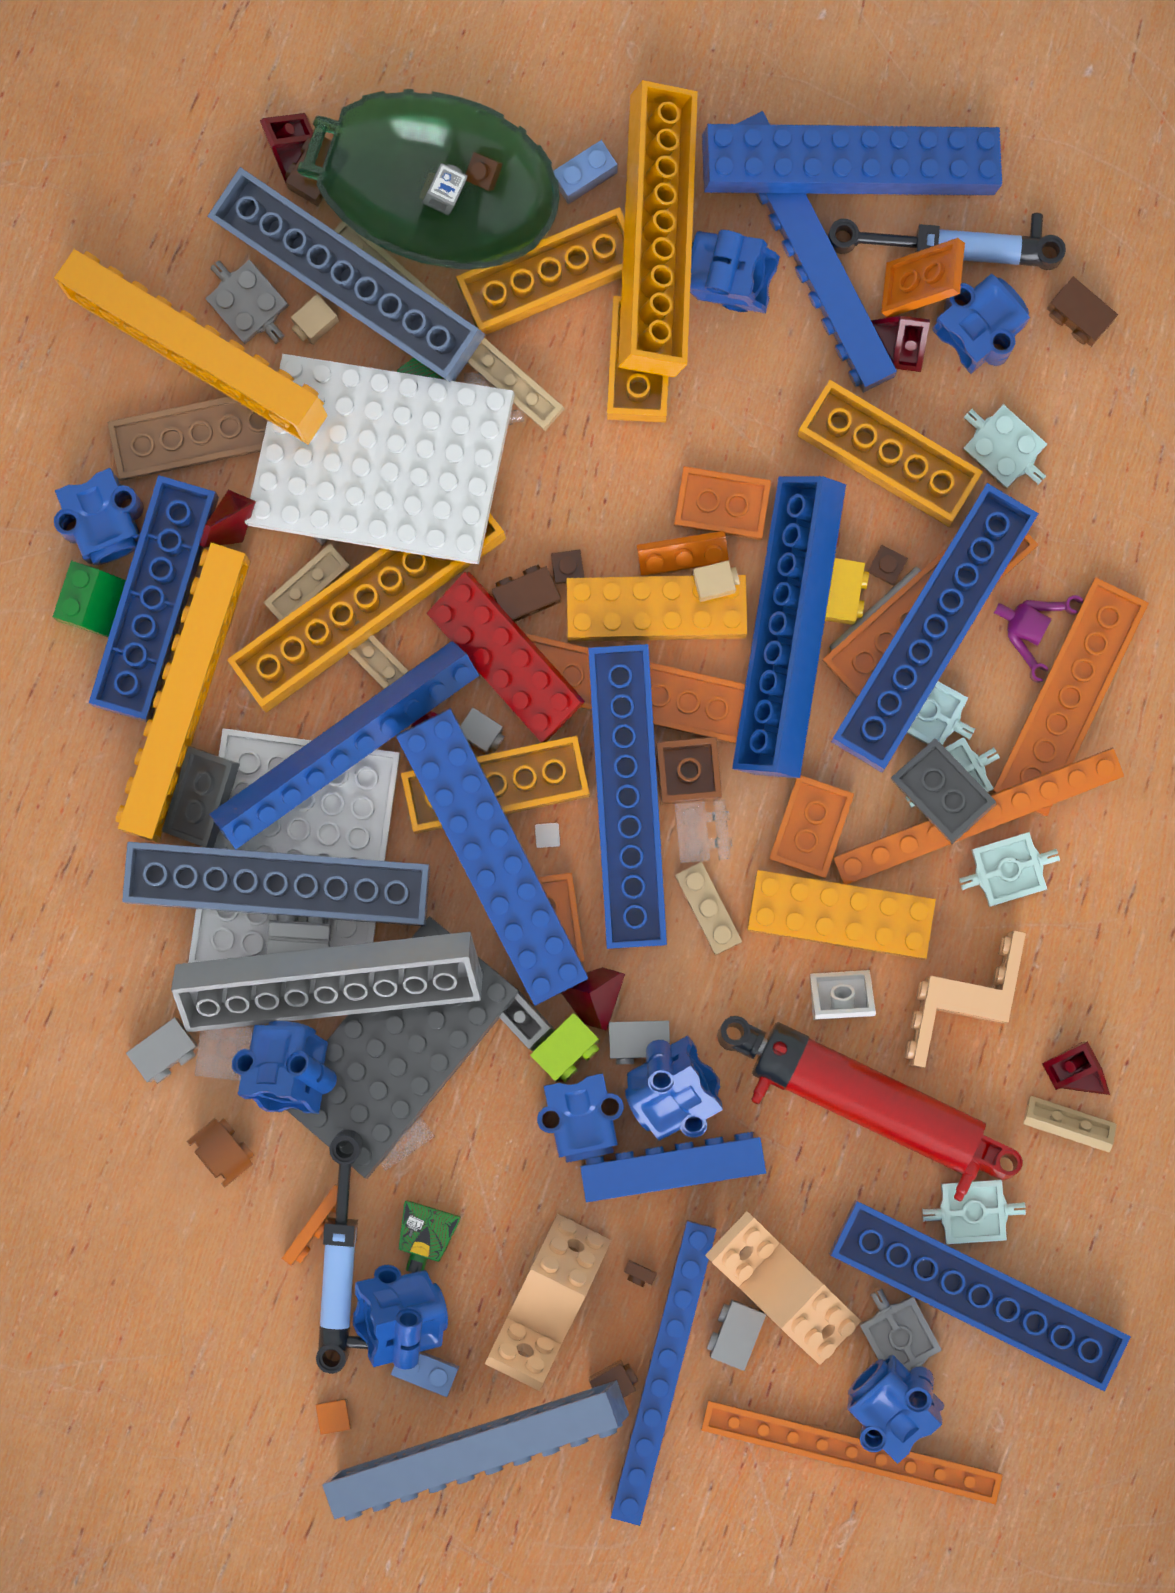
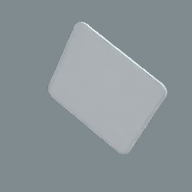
(547, 835)

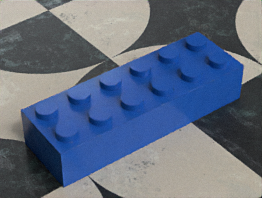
(672, 1168)

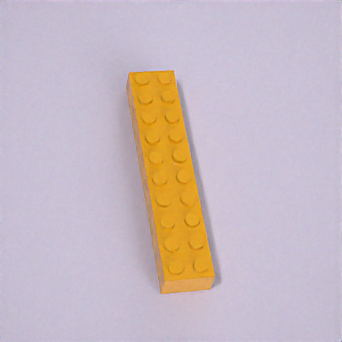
(658, 229)
(192, 346)
(317, 631)
(184, 691)

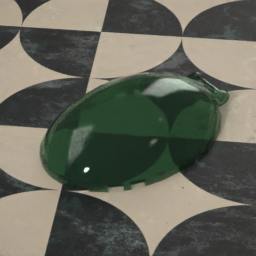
(388, 155)

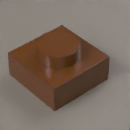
(483, 171)
(567, 565)
(887, 565)
(639, 1274)

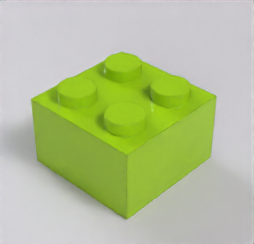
(566, 1048)

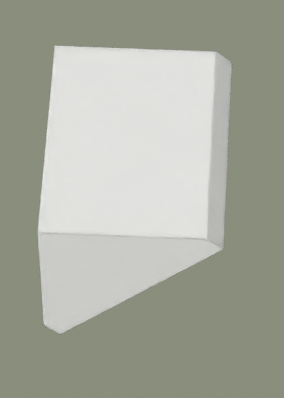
(842, 995)

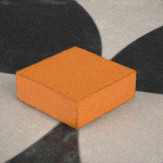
(333, 1416)

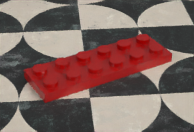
(505, 657)

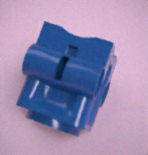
(732, 270)
(989, 317)
(102, 527)
(284, 1068)
(673, 1090)
(582, 1126)
(399, 1316)
(894, 1407)

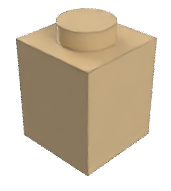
(313, 320)
(715, 580)

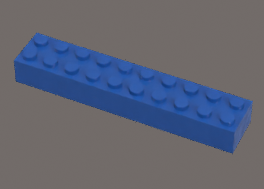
(851, 159)
(789, 626)
(934, 627)
(627, 796)
(492, 856)
(979, 1295)

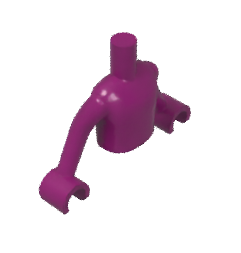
(1030, 625)

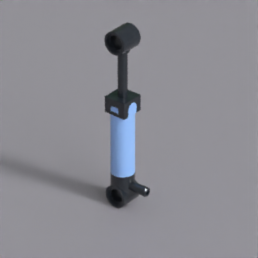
(978, 245)
(338, 1266)

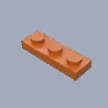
(682, 553)
(314, 1227)

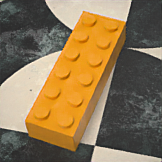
(547, 275)
(889, 453)
(651, 610)
(519, 777)
(841, 915)

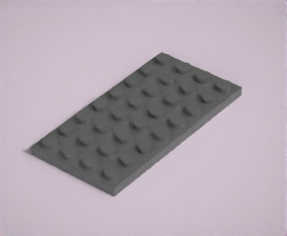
(397, 1064)

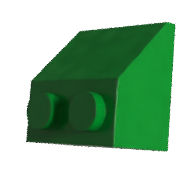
(89, 599)

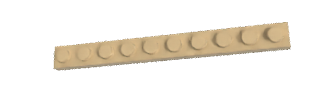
(487, 358)

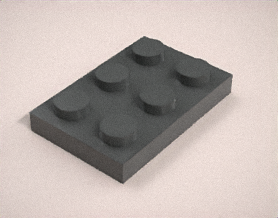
(200, 789)
(943, 791)

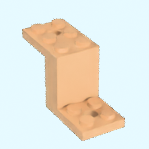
(965, 998)
(783, 1288)
(548, 1302)

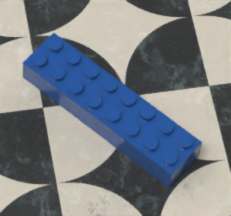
(153, 599)

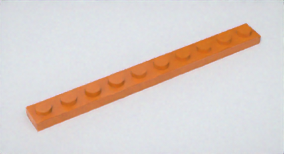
(1011, 804)
(848, 1452)

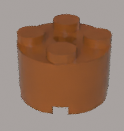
(220, 1151)

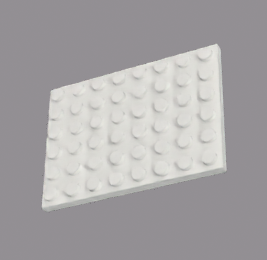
(392, 465)
(338, 821)

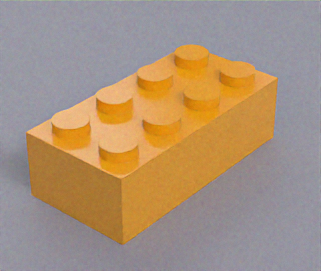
(633, 393)

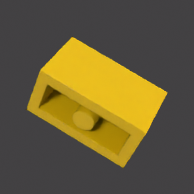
(845, 591)

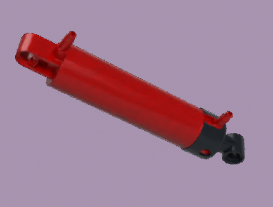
(870, 1100)

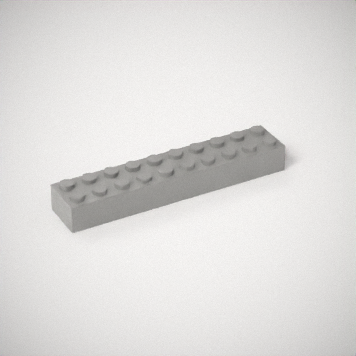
(327, 982)

